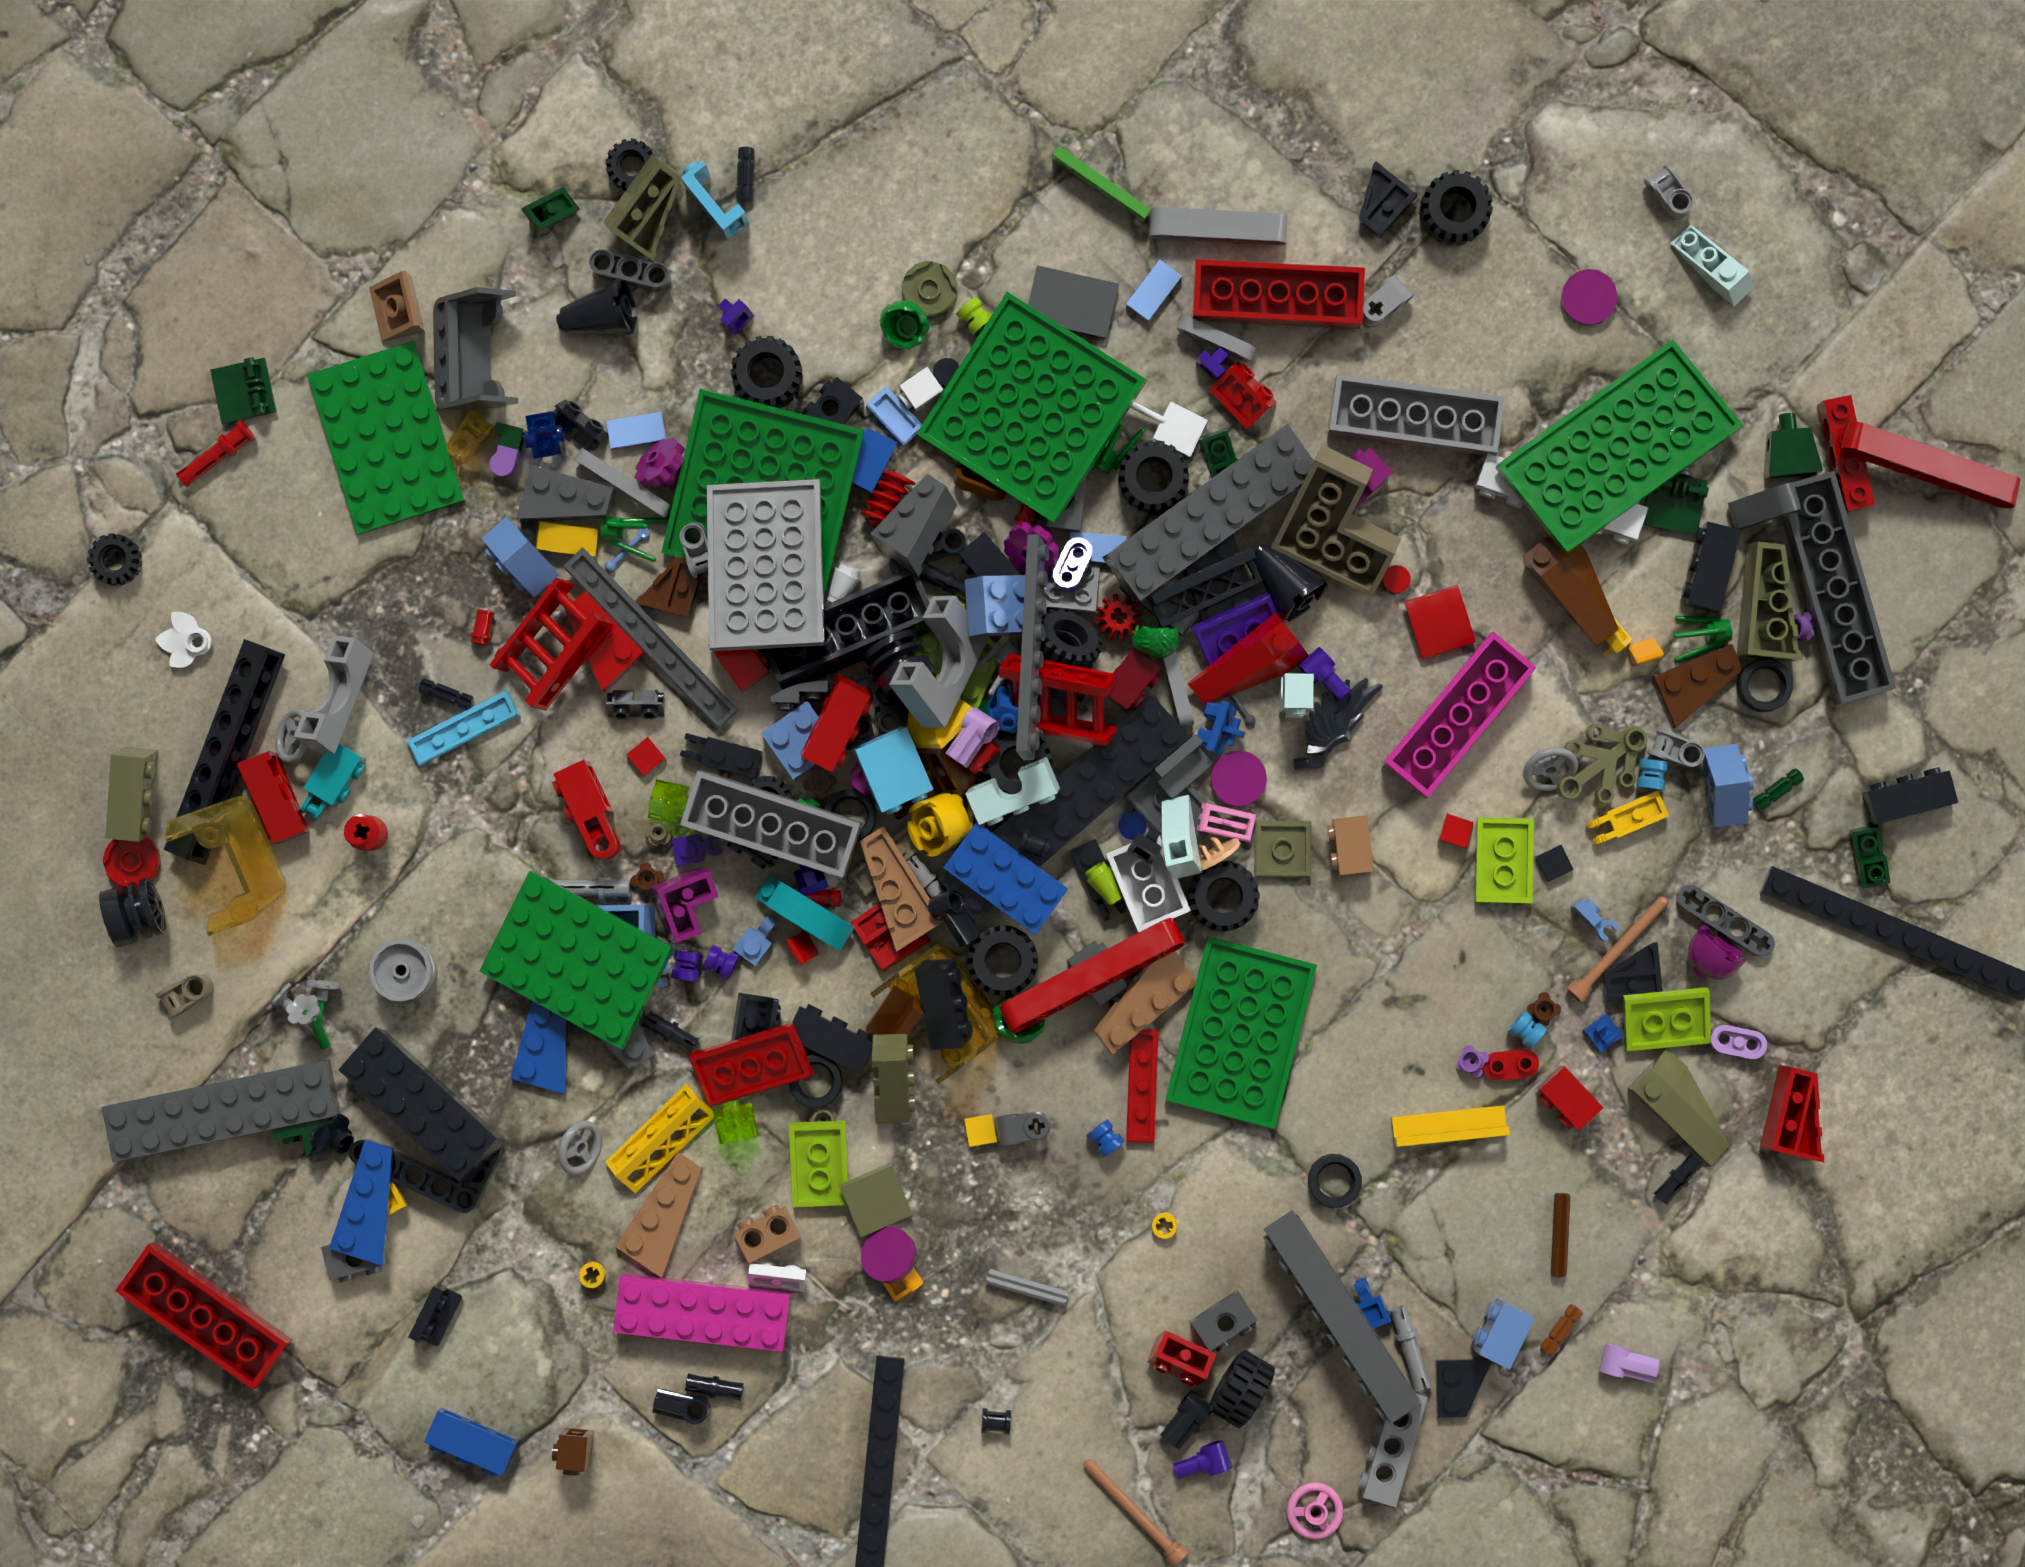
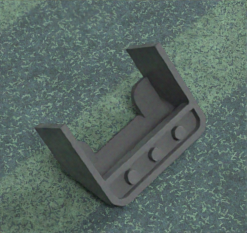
(463, 349)

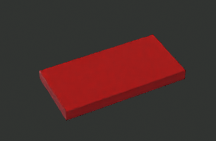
(751, 1064)

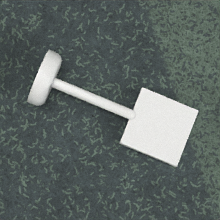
(1176, 426)

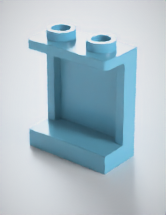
(727, 223)
(893, 770)

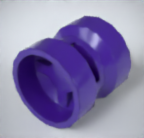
(686, 959)
(720, 962)

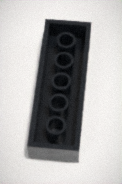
(853, 627)
(422, 1105)

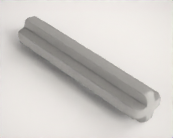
(1026, 1287)

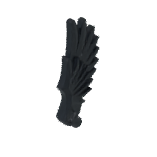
(1333, 723)

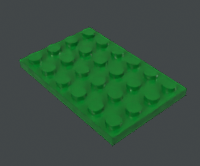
(385, 437)
(576, 959)
(1241, 1032)

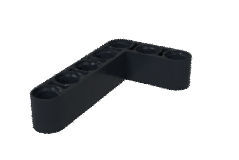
(431, 1175)

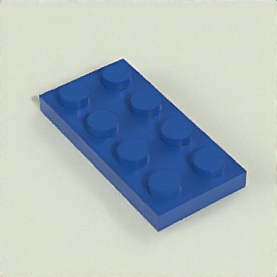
(1005, 878)

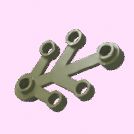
(1605, 761)

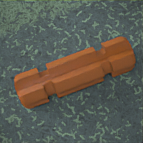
(1561, 1330)

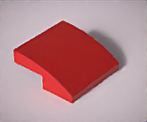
(1439, 621)
(877, 938)

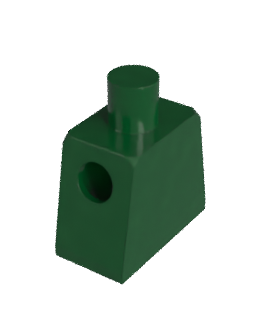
(1791, 451)

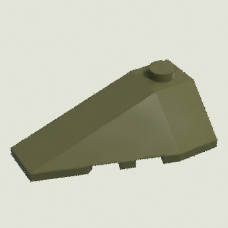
(1677, 1100)

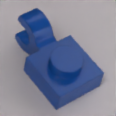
(1371, 1306)

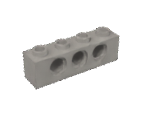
(1389, 1489)

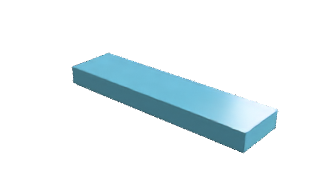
(463, 728)

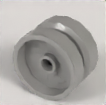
(419, 973)

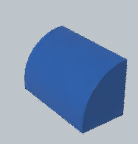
(872, 459)

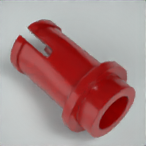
(1026, 515)
(482, 627)
(983, 756)
(827, 898)

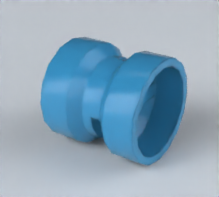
(1653, 768)
(1526, 1030)

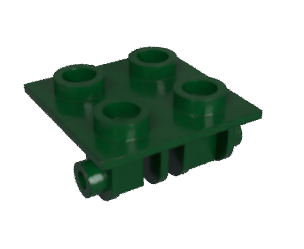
(243, 390)
(1677, 505)

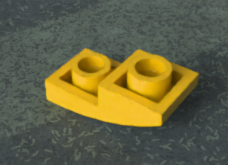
(566, 538)

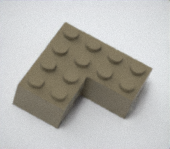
(1327, 534)

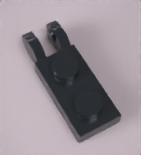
(725, 755)
(1085, 858)

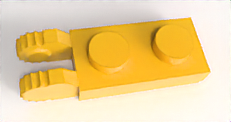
(1631, 816)

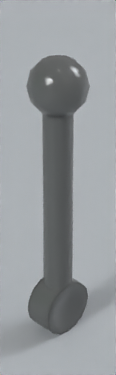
(1249, 719)

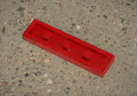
(1142, 1087)

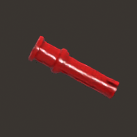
(226, 446)

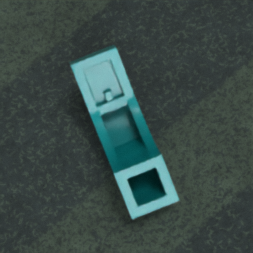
(804, 912)

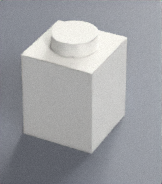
(920, 390)

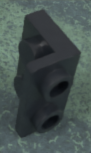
(436, 1315)

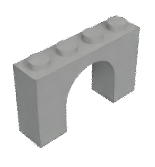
(924, 696)

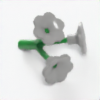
(306, 1008)

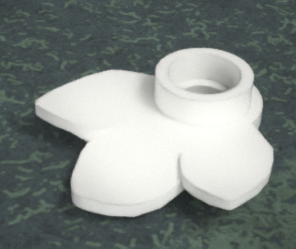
(181, 640)

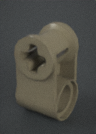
(181, 997)

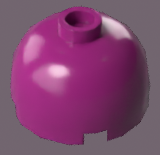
(1713, 955)

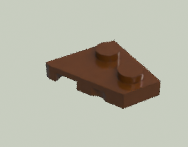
(672, 590)

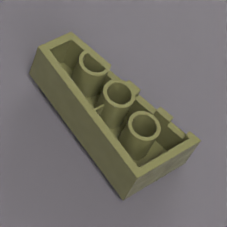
(1767, 606)

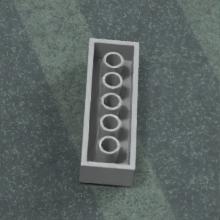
(1415, 415)
(771, 823)

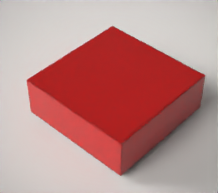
(646, 756)

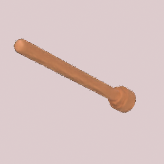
(1581, 988)
(1173, 1552)

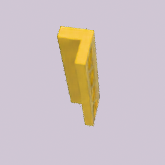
(1449, 1126)
(656, 1135)

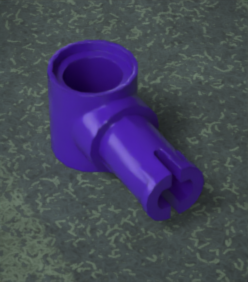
(1324, 673)
(1210, 1459)

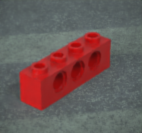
(1850, 472)

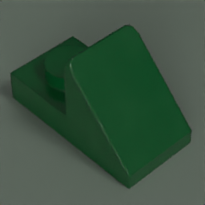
(550, 210)
(291, 1133)

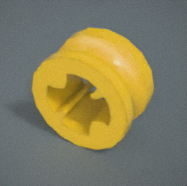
(1169, 1218)
(600, 1278)

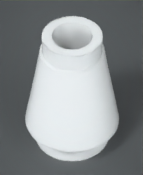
(843, 582)

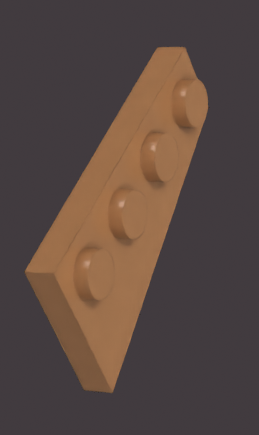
(898, 890)
(1144, 1001)
(658, 1221)

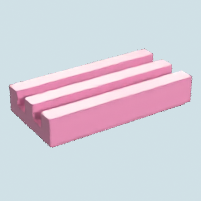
(1204, 817)

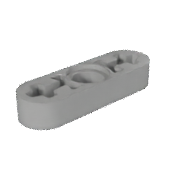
(1216, 338)
(1178, 690)

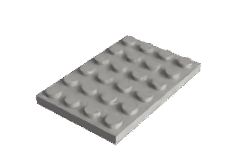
(765, 565)

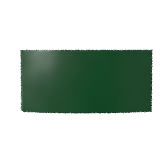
(1218, 450)
(1869, 856)

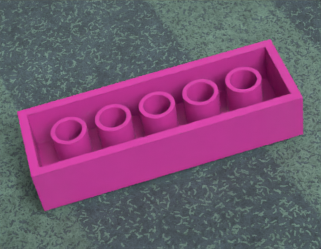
(1459, 715)
(702, 1312)

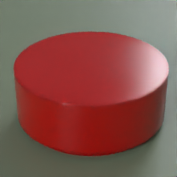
(1396, 579)

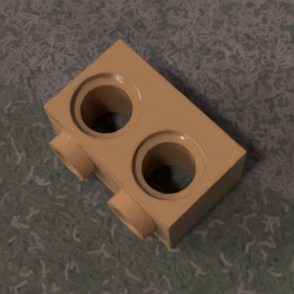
(769, 1239)

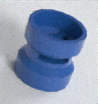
(1105, 1138)

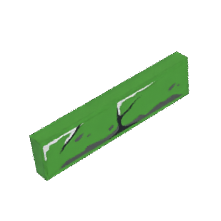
(1101, 184)

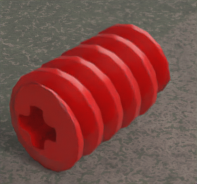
(887, 497)
(356, 827)

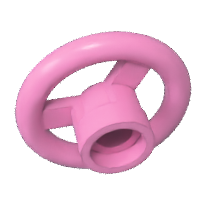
(1326, 1529)

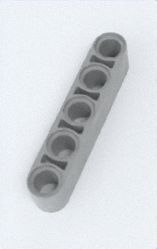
(1218, 226)

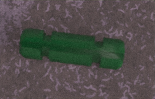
(1778, 789)

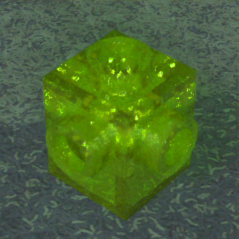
(668, 802)
(735, 1122)

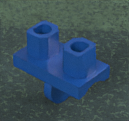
(1224, 728)

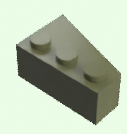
(645, 206)
(130, 793)

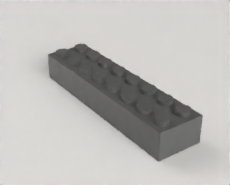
(1210, 514)
(1836, 592)
(221, 1110)
(1342, 1316)

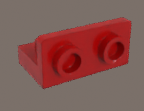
(1243, 394)

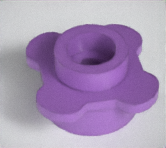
(1805, 626)
(1468, 1054)

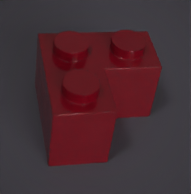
(1132, 678)

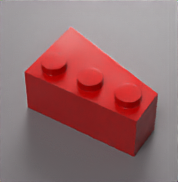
(615, 651)
(837, 724)
(273, 797)
(1794, 1115)

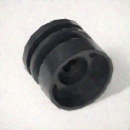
(888, 653)
(127, 914)

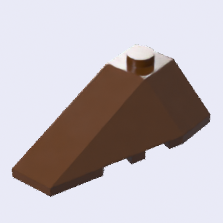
(1573, 586)

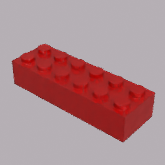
(1278, 293)
(203, 1315)

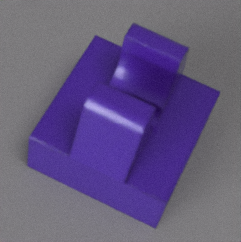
(735, 315)
(1212, 364)
(810, 880)

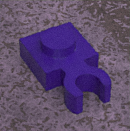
(691, 849)

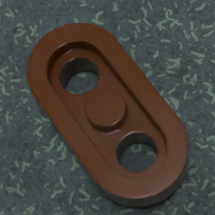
(971, 481)

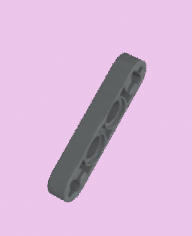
(1727, 916)

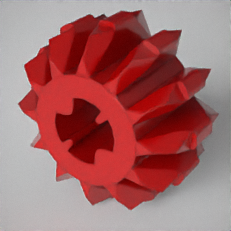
(1124, 610)

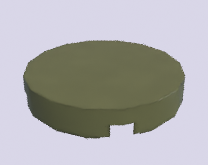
(930, 287)

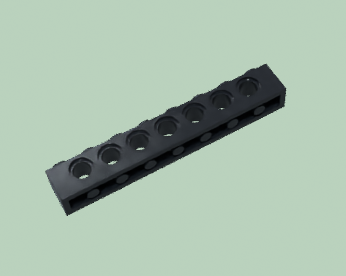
(228, 739)

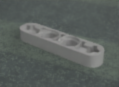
(623, 483)

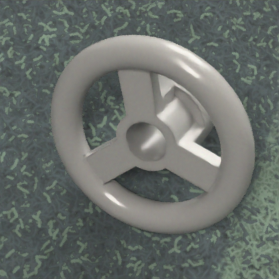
(284, 753)
(1548, 764)
(574, 1144)

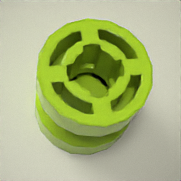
(974, 315)

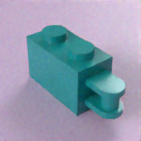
(332, 779)

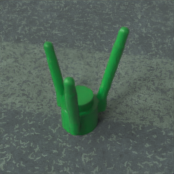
(1107, 459)
(617, 528)
(1716, 631)

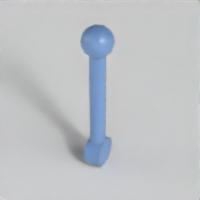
(642, 534)

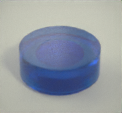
(1131, 824)

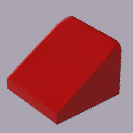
(1455, 831)
(802, 947)

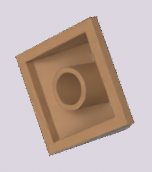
(396, 307)

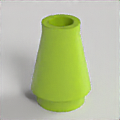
(1104, 882)

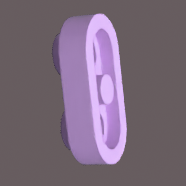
(1737, 1041)

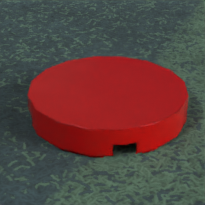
(131, 861)

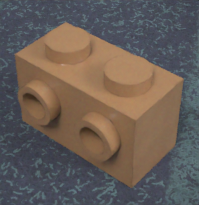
(1351, 845)

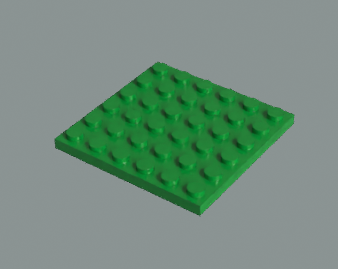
(1031, 407)
(756, 443)

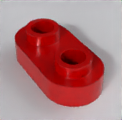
(1511, 1064)

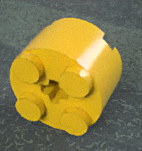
(938, 824)

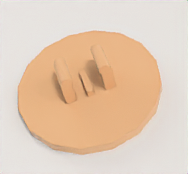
(1218, 852)

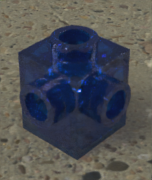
(544, 440)

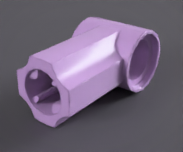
(976, 730)
(1621, 1362)

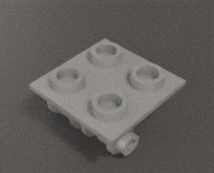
(1081, 599)

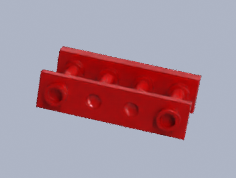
(574, 650)
(1073, 681)

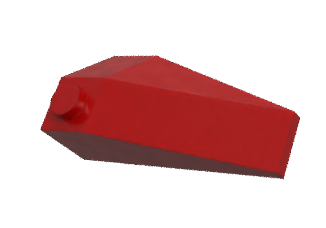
(1255, 659)

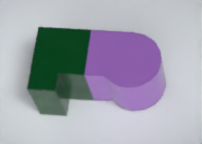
(511, 442)

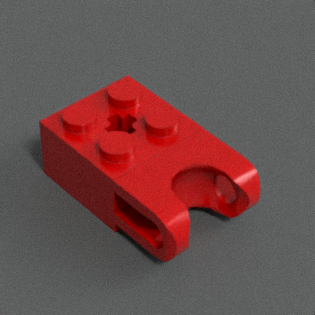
(587, 807)

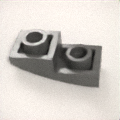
(791, 697)

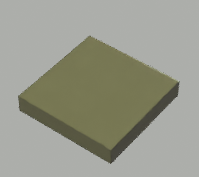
(1282, 849)
(875, 1199)

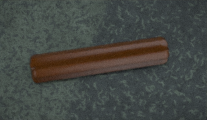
(1560, 1234)

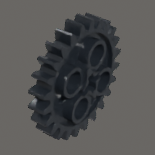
(893, 709)

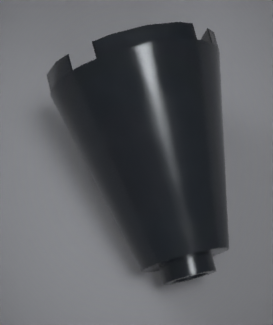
(600, 312)
(1288, 582)

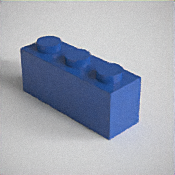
(471, 1442)

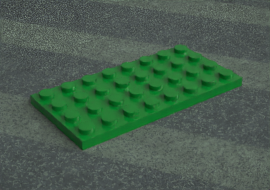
(1619, 447)

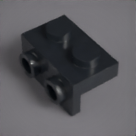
(754, 1015)

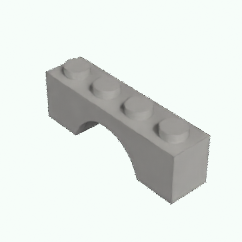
(347, 666)

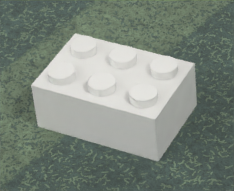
(1147, 889)

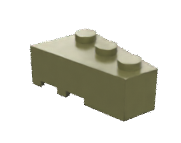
(892, 1078)

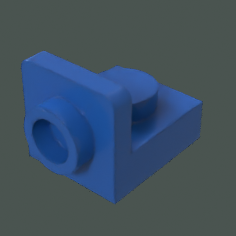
(1001, 710)

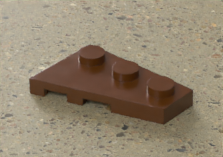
(1695, 682)

